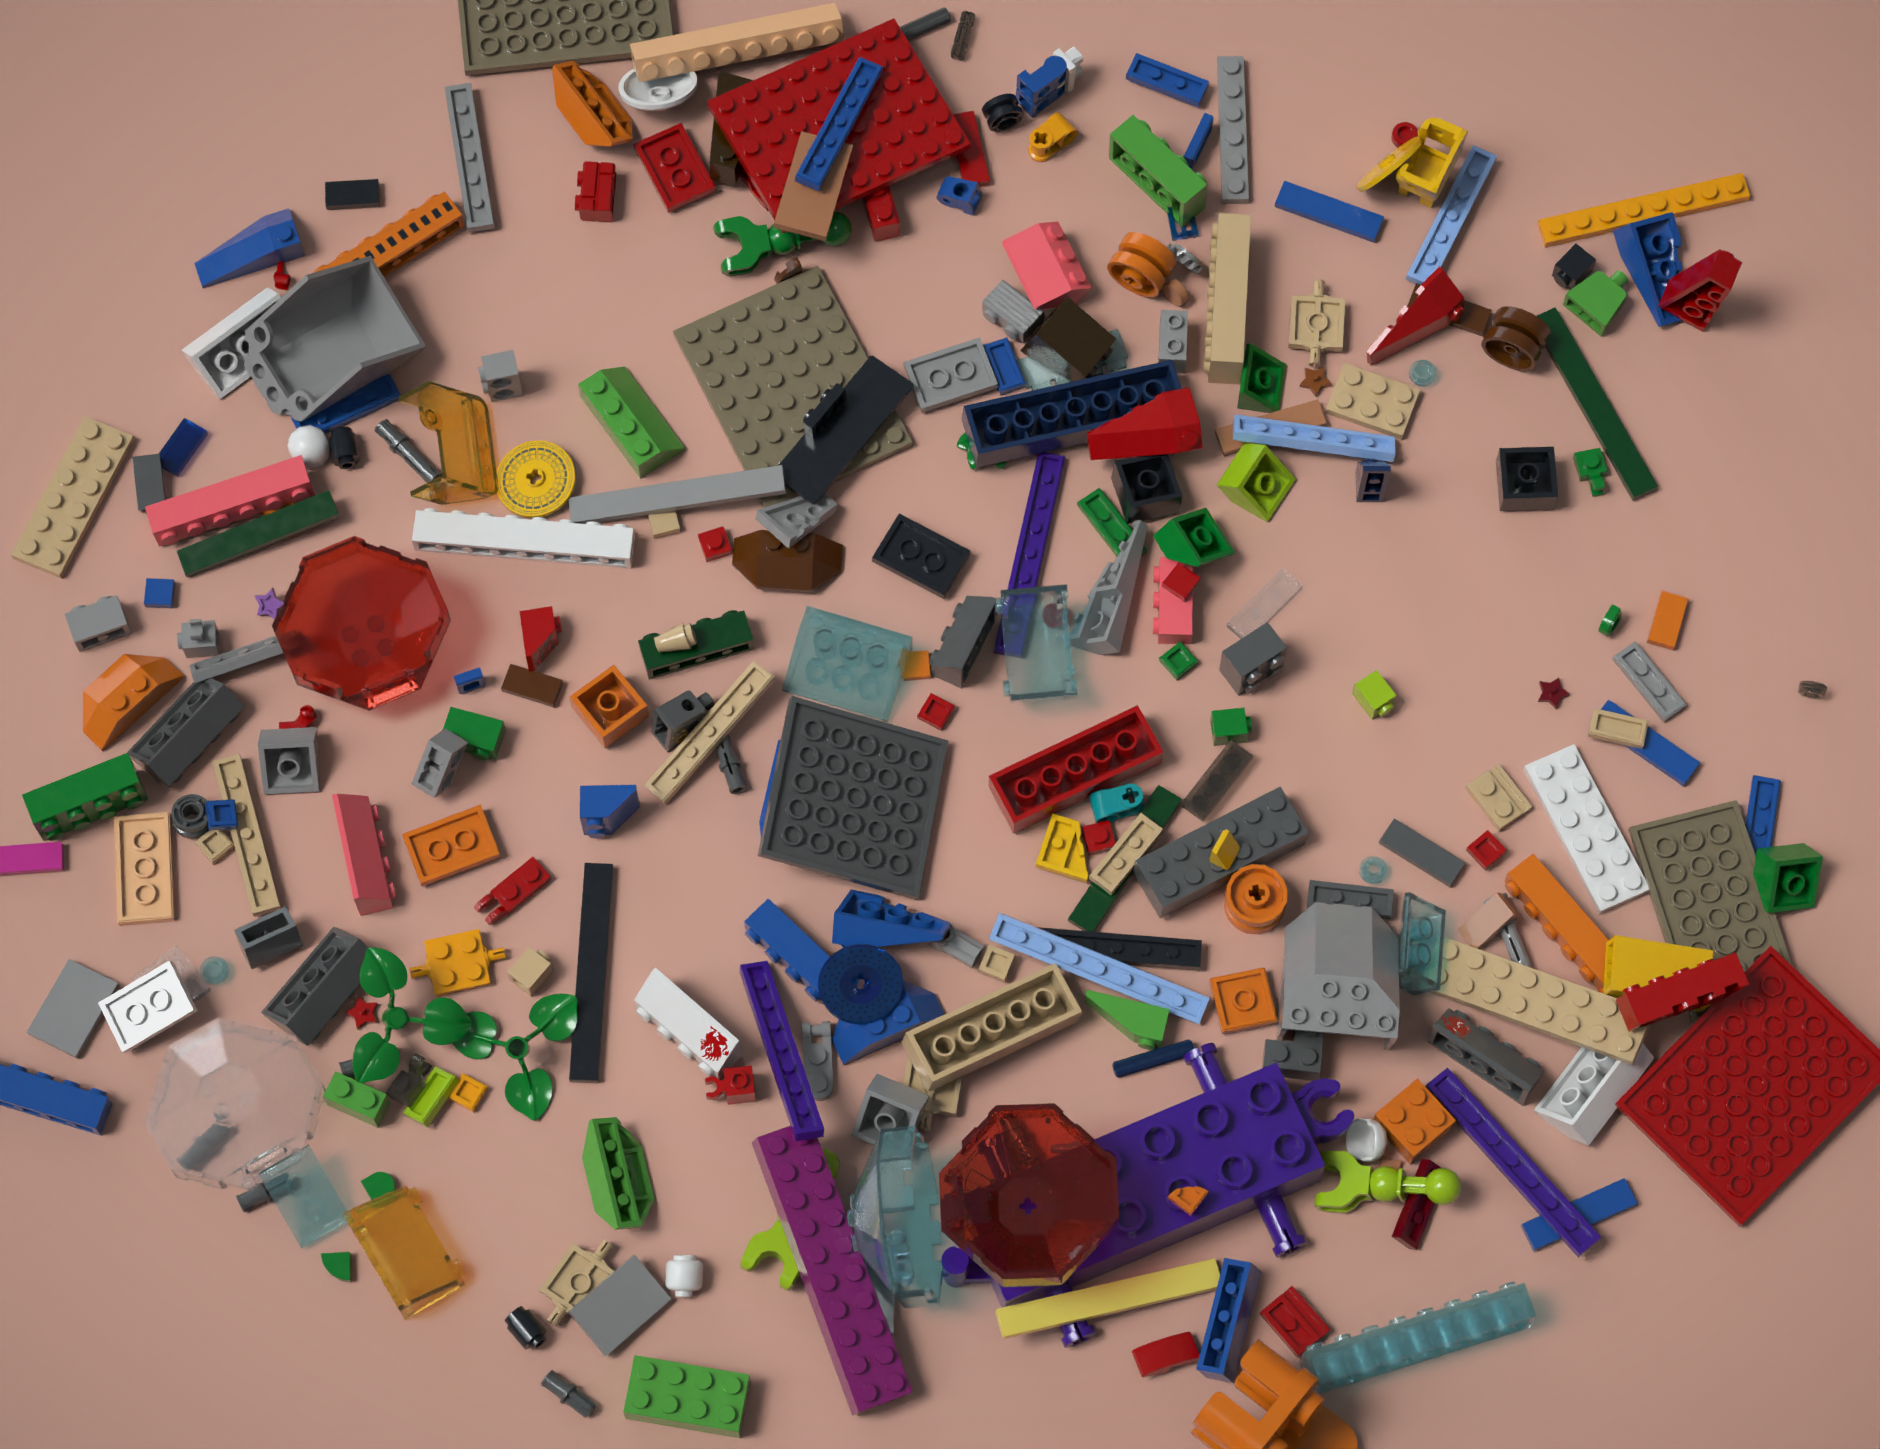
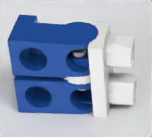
(1048, 82)

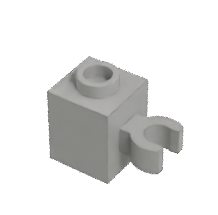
(199, 638)

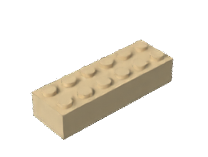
(1227, 298)
(991, 1027)

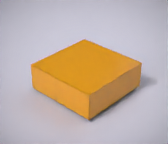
(468, 1092)

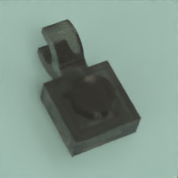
(409, 1085)

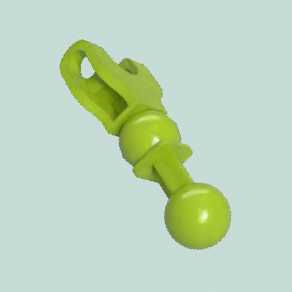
(1384, 1184)
(775, 1243)

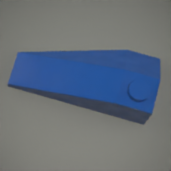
(251, 250)
(1651, 258)
(871, 921)

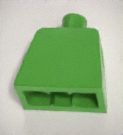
(1597, 300)

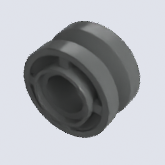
(186, 806)

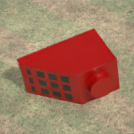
(539, 634)

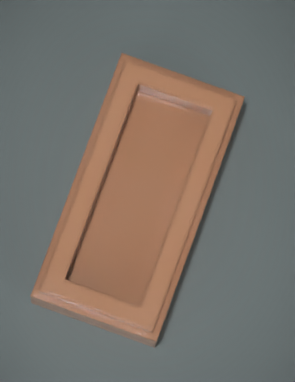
(1487, 921)

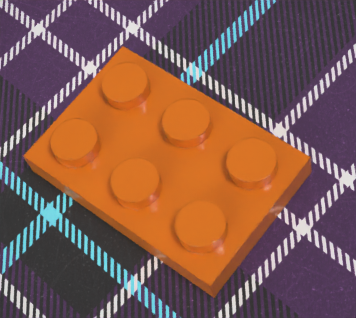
(451, 845)

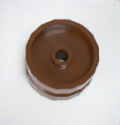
(1516, 338)

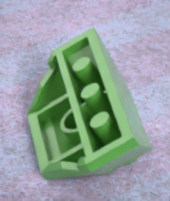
(616, 1174)

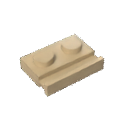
(1498, 797)

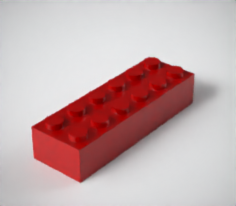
(1075, 769)

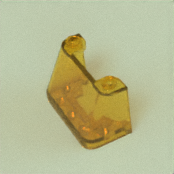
(405, 1250)

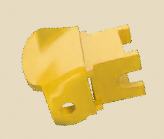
(1428, 167)

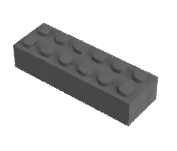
(1183, 869)

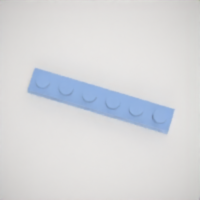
(1452, 214)
(1313, 438)

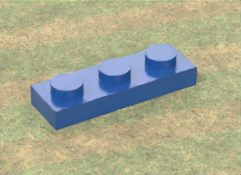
(1167, 80)

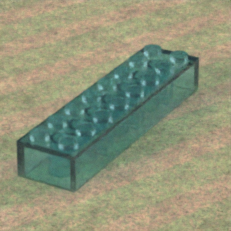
(1420, 1337)

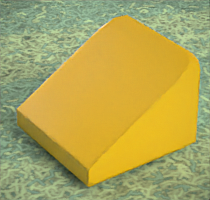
(1224, 850)

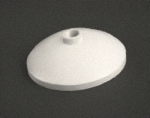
(657, 93)

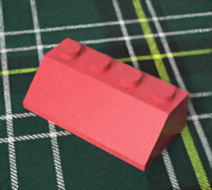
(363, 853)

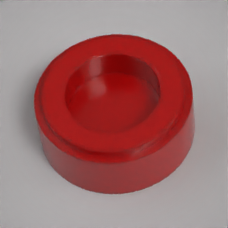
(1402, 133)

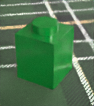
(1230, 725)

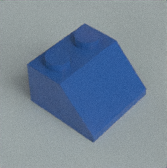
(606, 808)

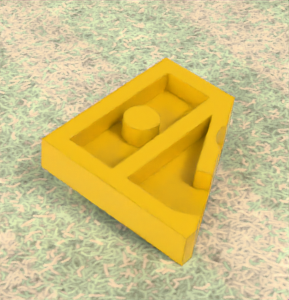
(1063, 849)

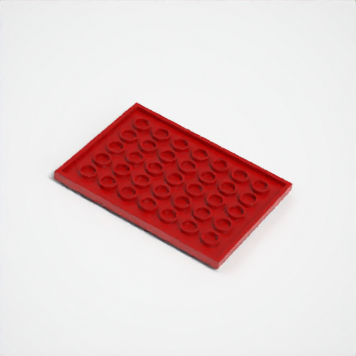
(895, 136)
(1754, 1086)

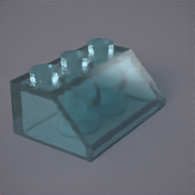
(1420, 945)

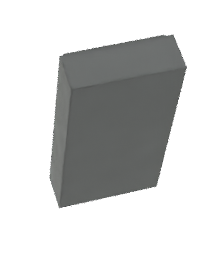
(148, 480)

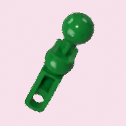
(759, 241)

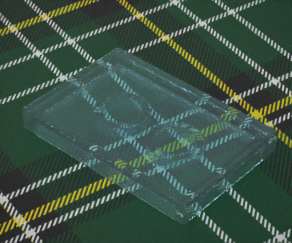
(304, 1196)

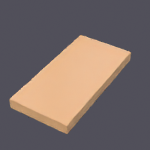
(144, 868)

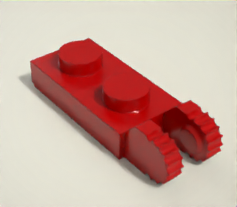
(514, 890)

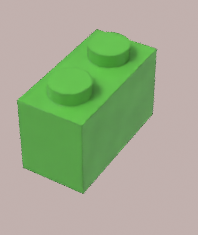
(356, 1099)

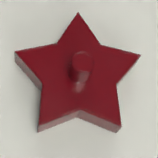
(1552, 692)

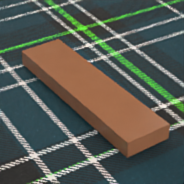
(1305, 413)

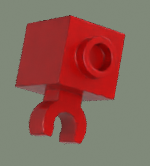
(737, 1085)

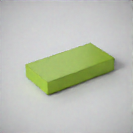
(436, 1092)

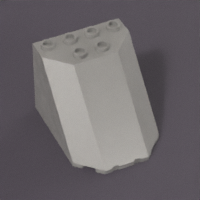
(329, 339)
(1340, 974)

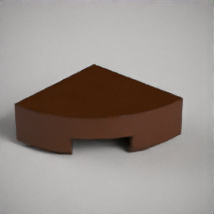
(793, 269)

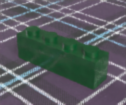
(715, 640)

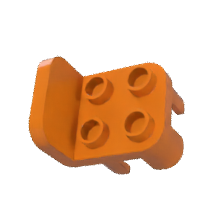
(1292, 1406)

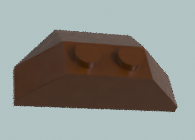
(775, 567)

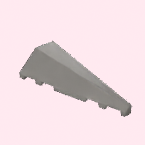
(1105, 617)

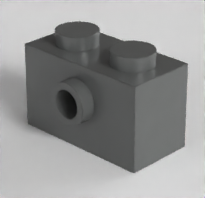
(268, 937)

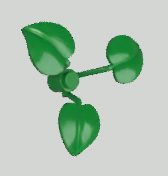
(443, 1020)
(532, 1090)

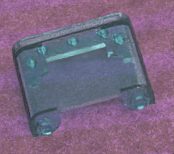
(1036, 644)

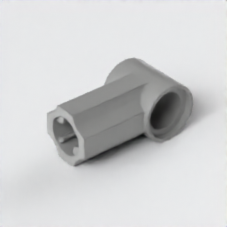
(960, 947)

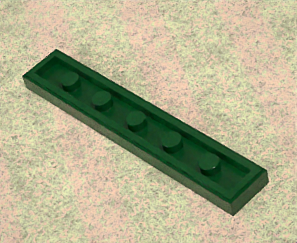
(258, 533)
(1097, 901)

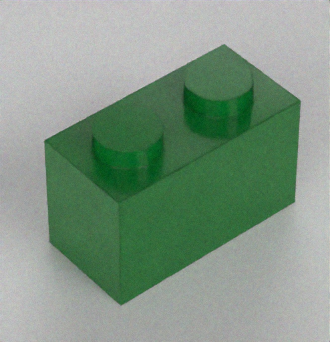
(481, 732)

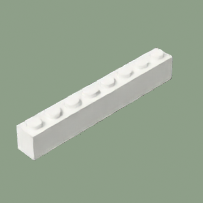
(523, 538)

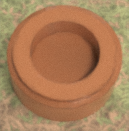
(1175, 292)

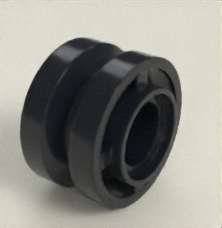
(1002, 112)

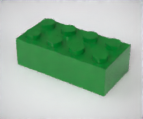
(85, 797)

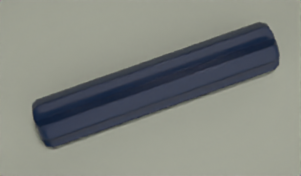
(1151, 1058)

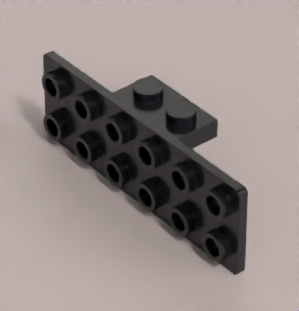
(842, 427)

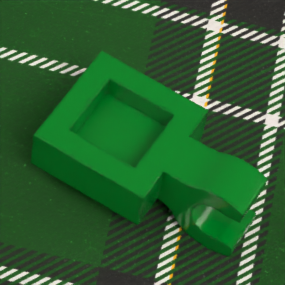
(1591, 467)

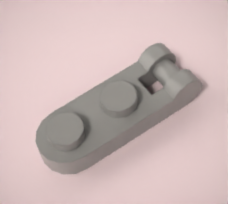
(818, 1060)

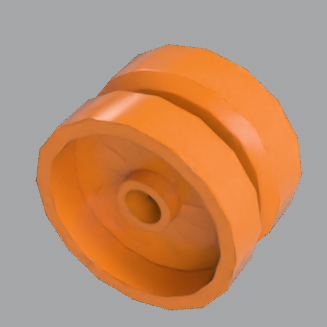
(1141, 264)
(1240, 895)

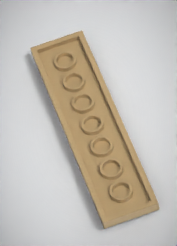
(1537, 1001)

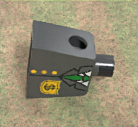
(679, 717)

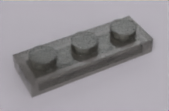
(1216, 780)

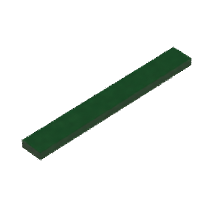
(1597, 408)

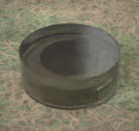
(1812, 689)

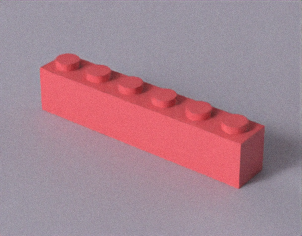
(230, 501)

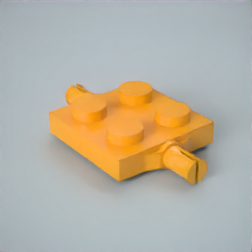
(457, 962)

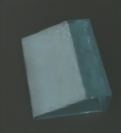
(847, 663)

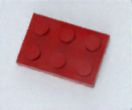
(674, 167)

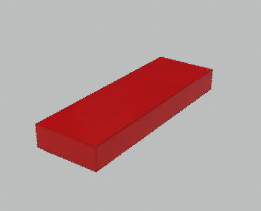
(972, 162)

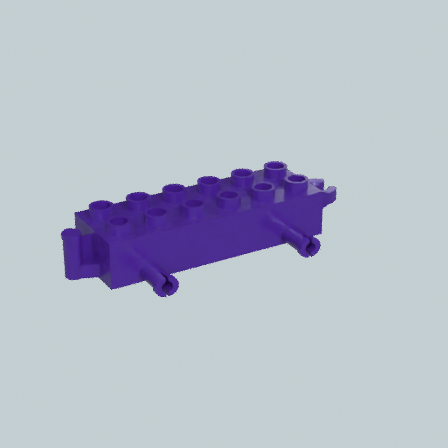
(1237, 1140)

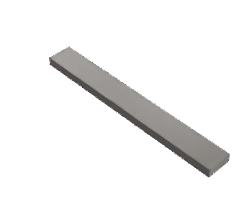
(678, 495)

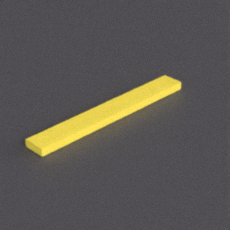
(1108, 1298)

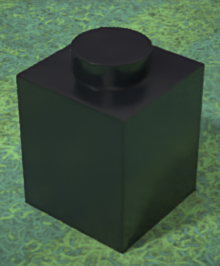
(1573, 267)

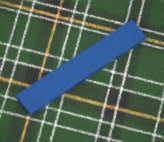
(838, 124)

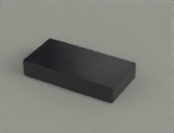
(352, 194)

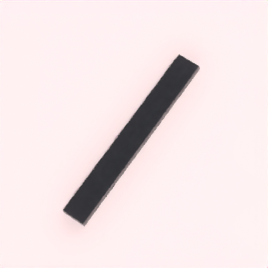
(591, 972)

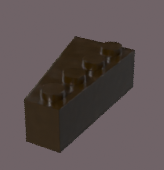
(723, 161)

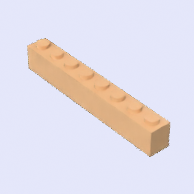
(737, 42)

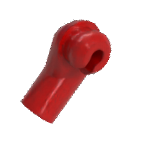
(304, 720)

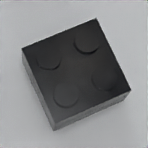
(1526, 478)
(1146, 487)

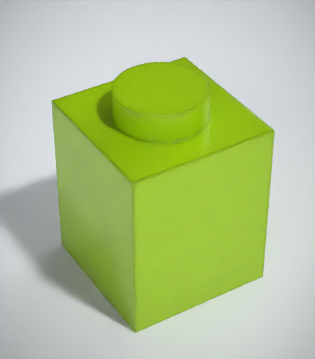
(1374, 695)

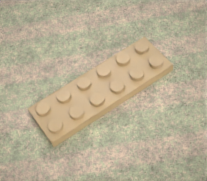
(72, 497)

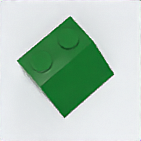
(1193, 539)
(1787, 877)

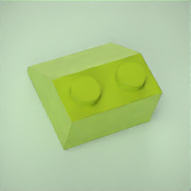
(1256, 480)

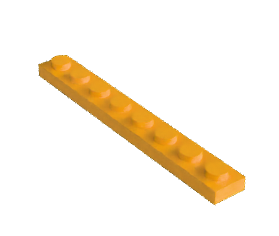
(1611, 216)

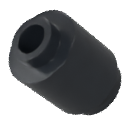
(344, 447)
(526, 1328)

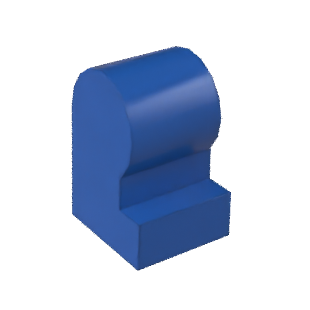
(960, 194)

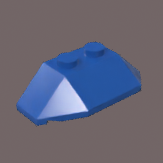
(913, 1010)

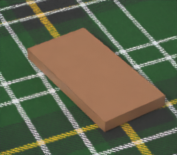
(804, 208)

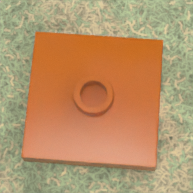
(1243, 1000)

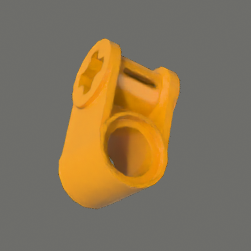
(1051, 137)

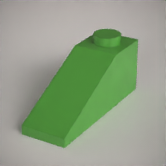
(1136, 1020)

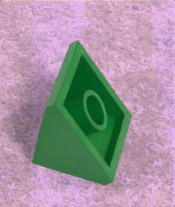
(1261, 381)

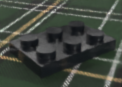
(921, 556)

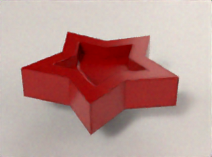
(363, 1013)

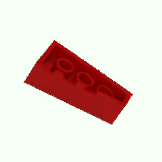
(1701, 288)
(1682, 992)

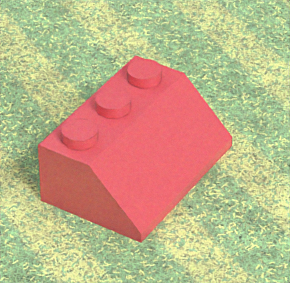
(1046, 265)

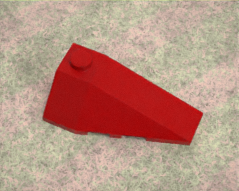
(1432, 310)
(1156, 428)

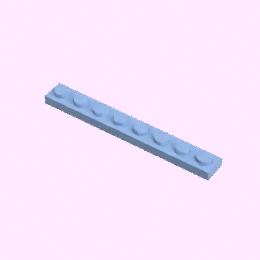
(1099, 968)

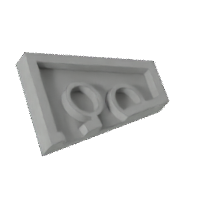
(795, 518)

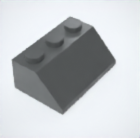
(963, 639)

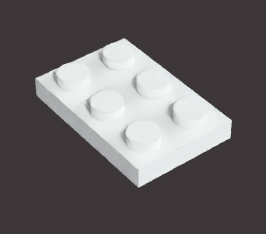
(147, 1006)

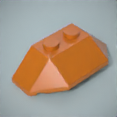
(590, 106)
(125, 695)

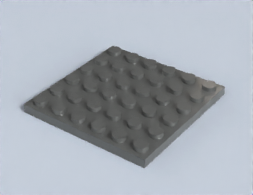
(853, 798)

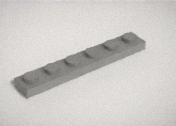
(1232, 130)
(469, 157)

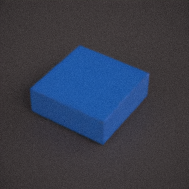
(159, 593)
(469, 680)
(221, 815)

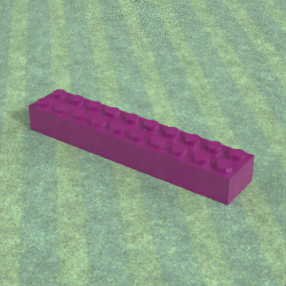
(832, 1270)

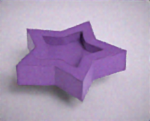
(269, 603)

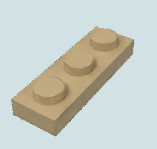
(1122, 856)

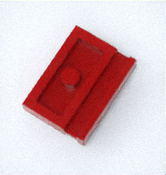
(1294, 1321)

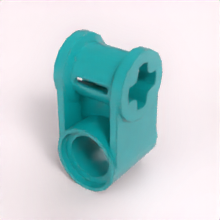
(1114, 803)

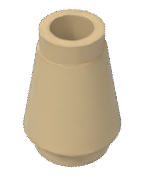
(677, 638)

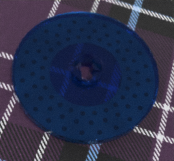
(840, 978)

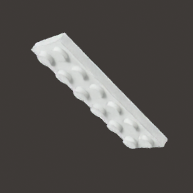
(1586, 829)

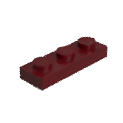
(1415, 1212)

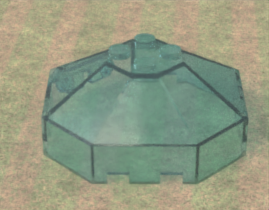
(894, 1217)

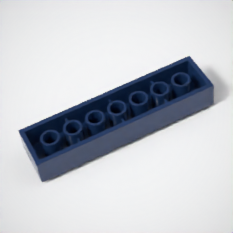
(1060, 413)

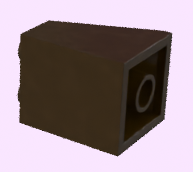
(1070, 342)

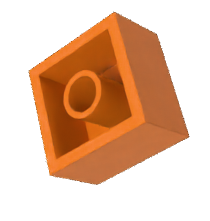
(609, 706)
(1414, 1121)

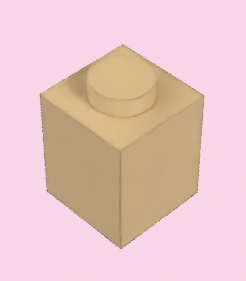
(530, 970)

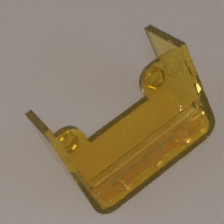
(463, 444)

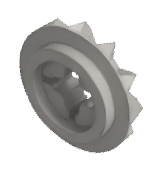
(1185, 257)

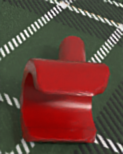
(281, 280)

